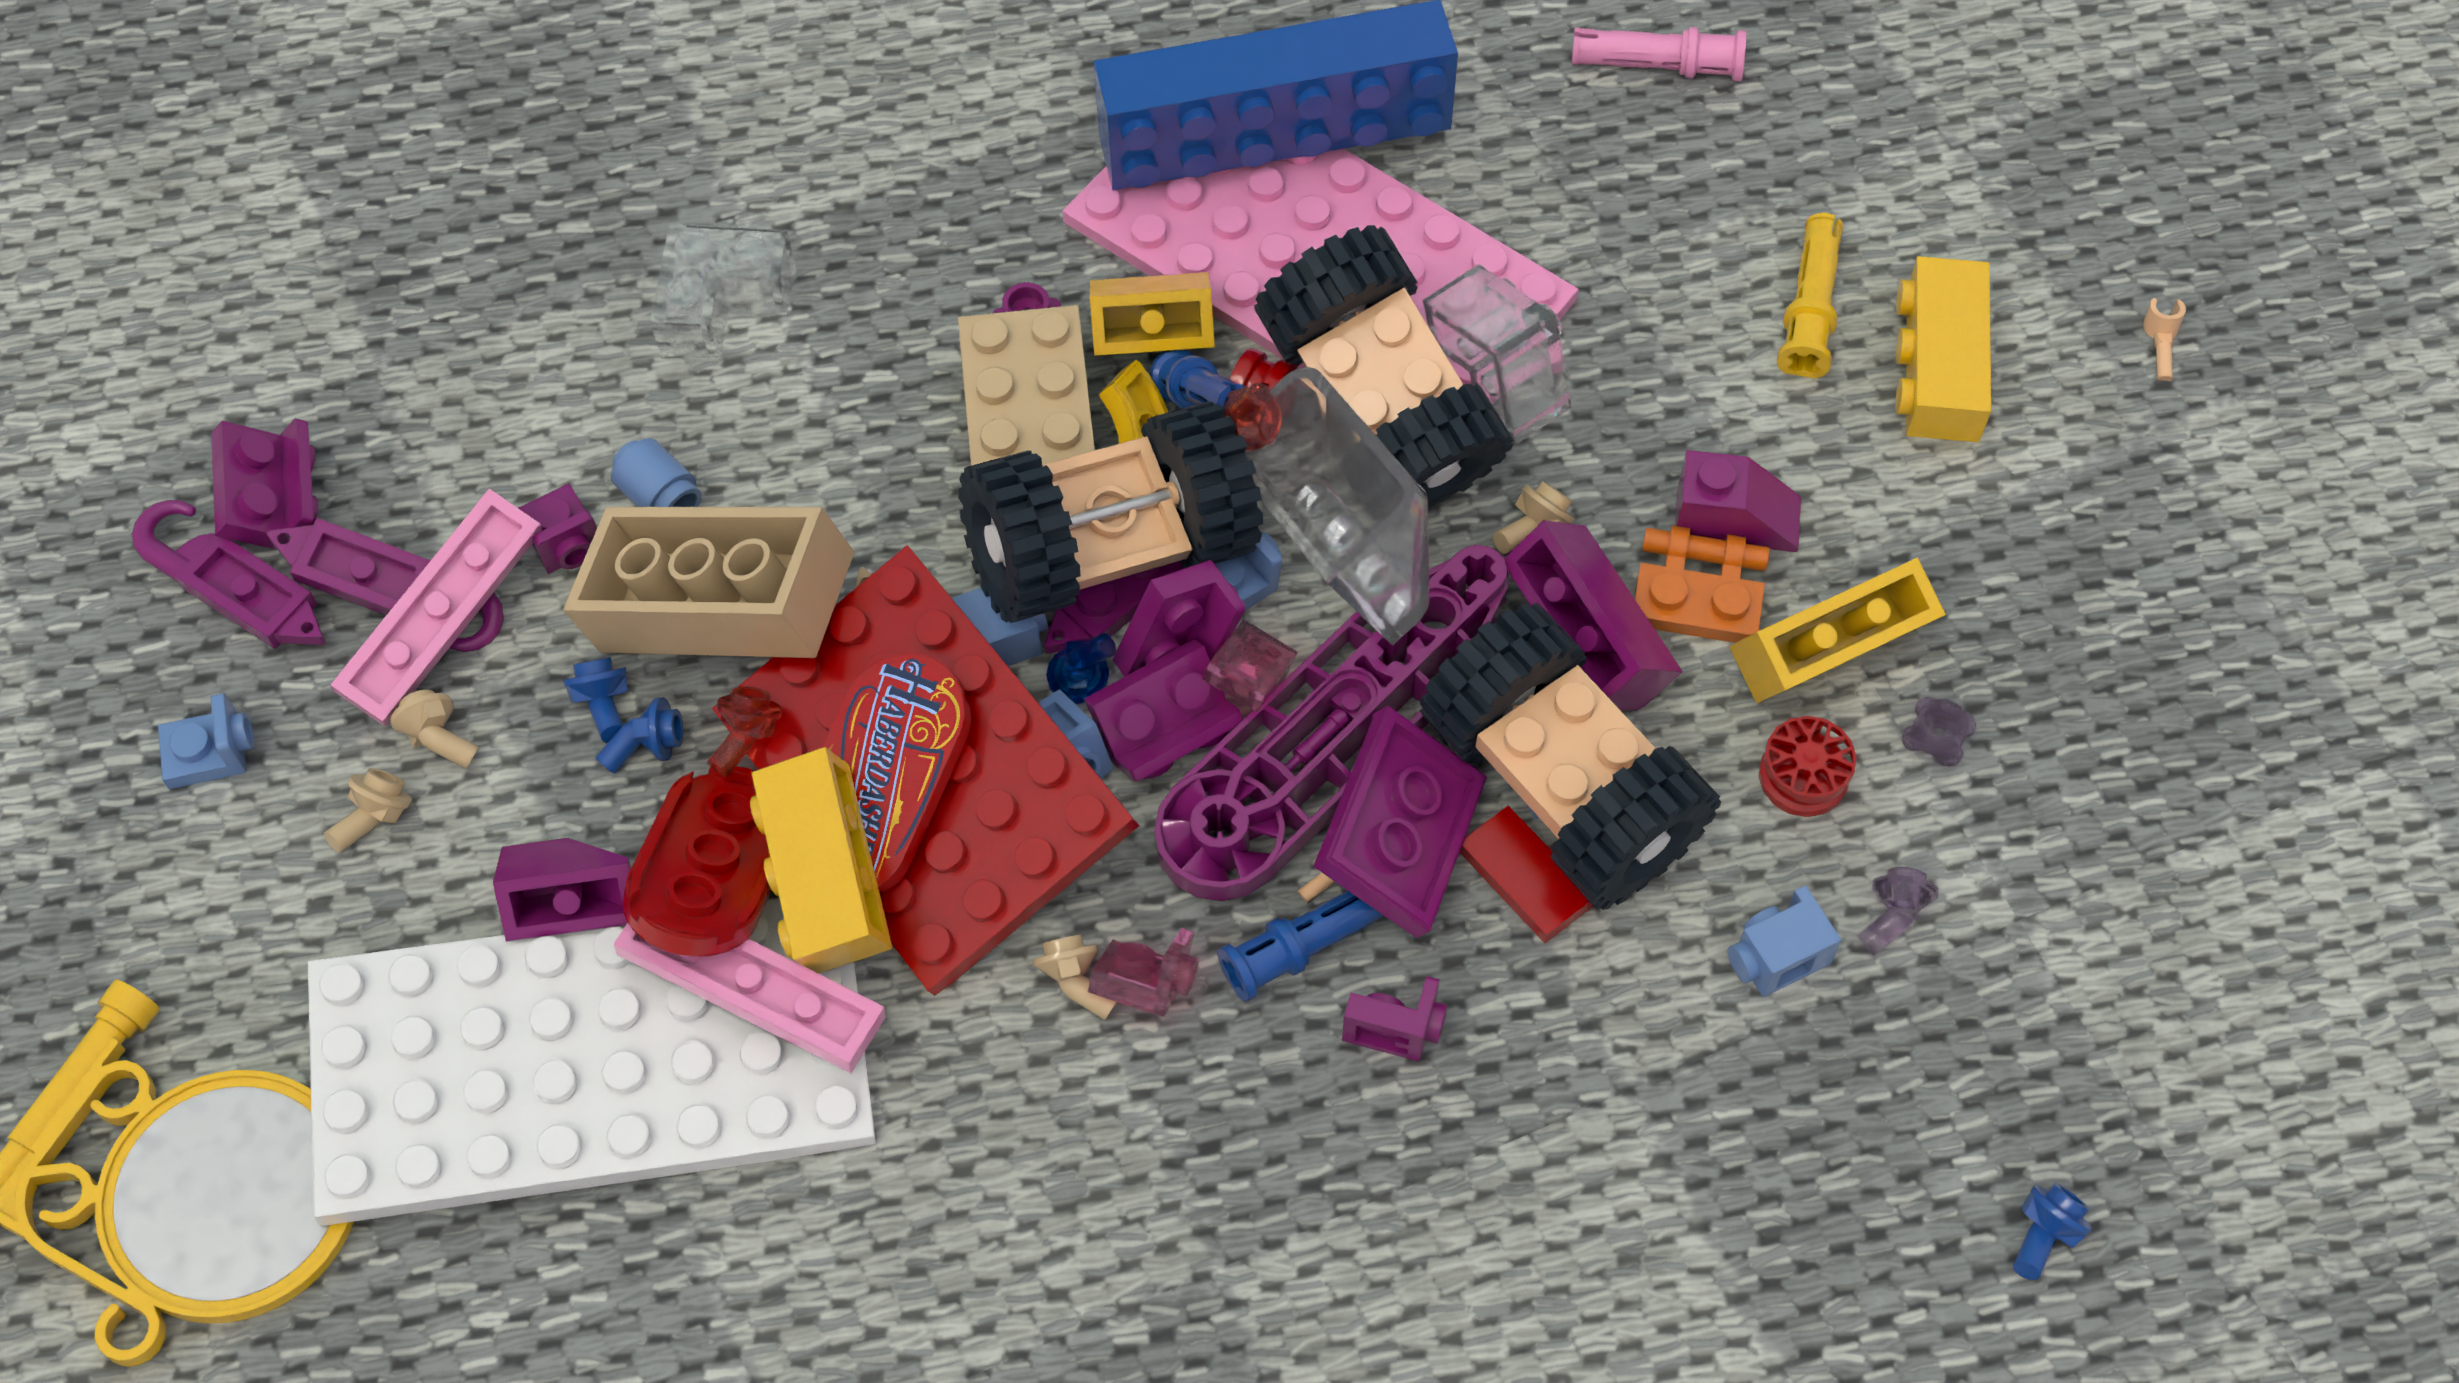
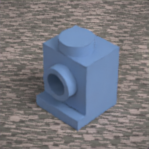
(1784, 944)

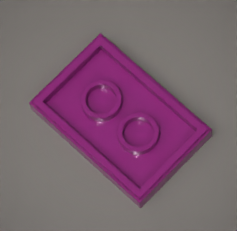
(1401, 822)

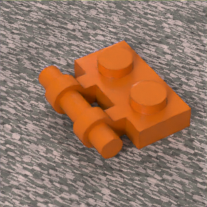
(1701, 602)

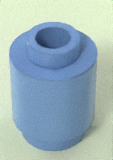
(653, 476)

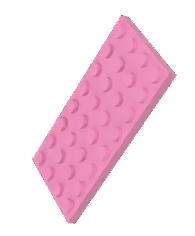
(1259, 218)

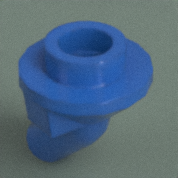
(596, 684)
(656, 729)
(2055, 1215)

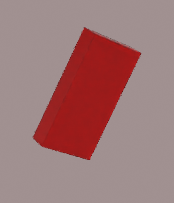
(1523, 874)

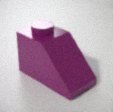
(1736, 498)
(559, 888)

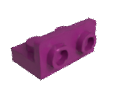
(261, 481)
(1176, 610)
(1162, 713)

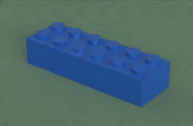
(1276, 94)

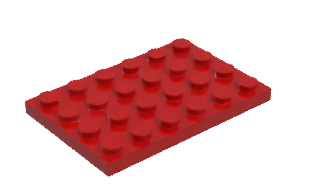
(1019, 805)

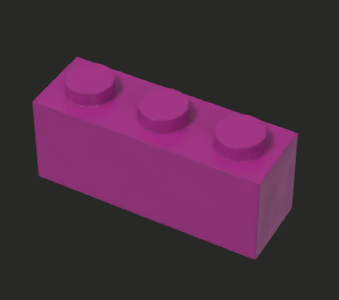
(1584, 594)

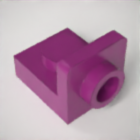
(565, 529)
(1390, 1027)

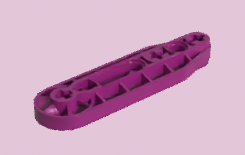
(1356, 691)

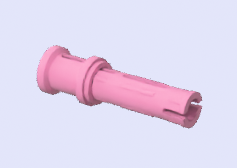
(1685, 52)

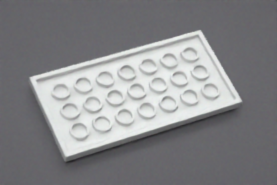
(548, 1073)

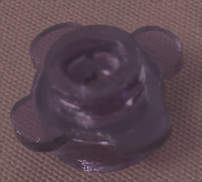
(1945, 715)

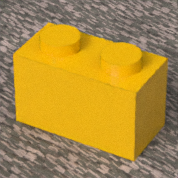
(1151, 313)

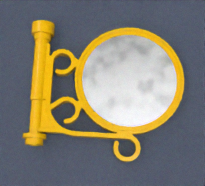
(198, 1197)

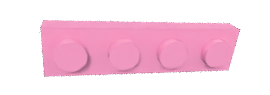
(436, 607)
(770, 994)

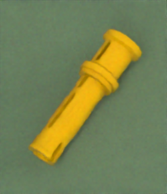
(1811, 314)

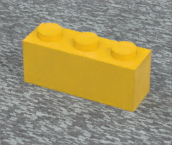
(1945, 349)
(1836, 630)
(819, 861)

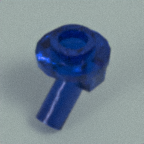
(1081, 667)

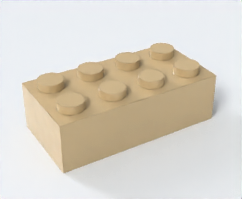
(1025, 384)
(710, 581)

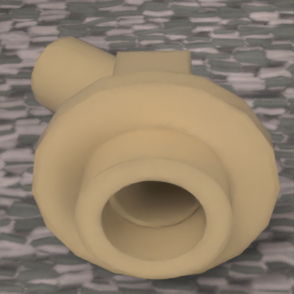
(1538, 505)
(423, 719)
(377, 798)
(1067, 962)

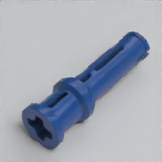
(1196, 376)
(1289, 944)

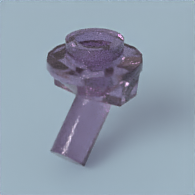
(1904, 894)

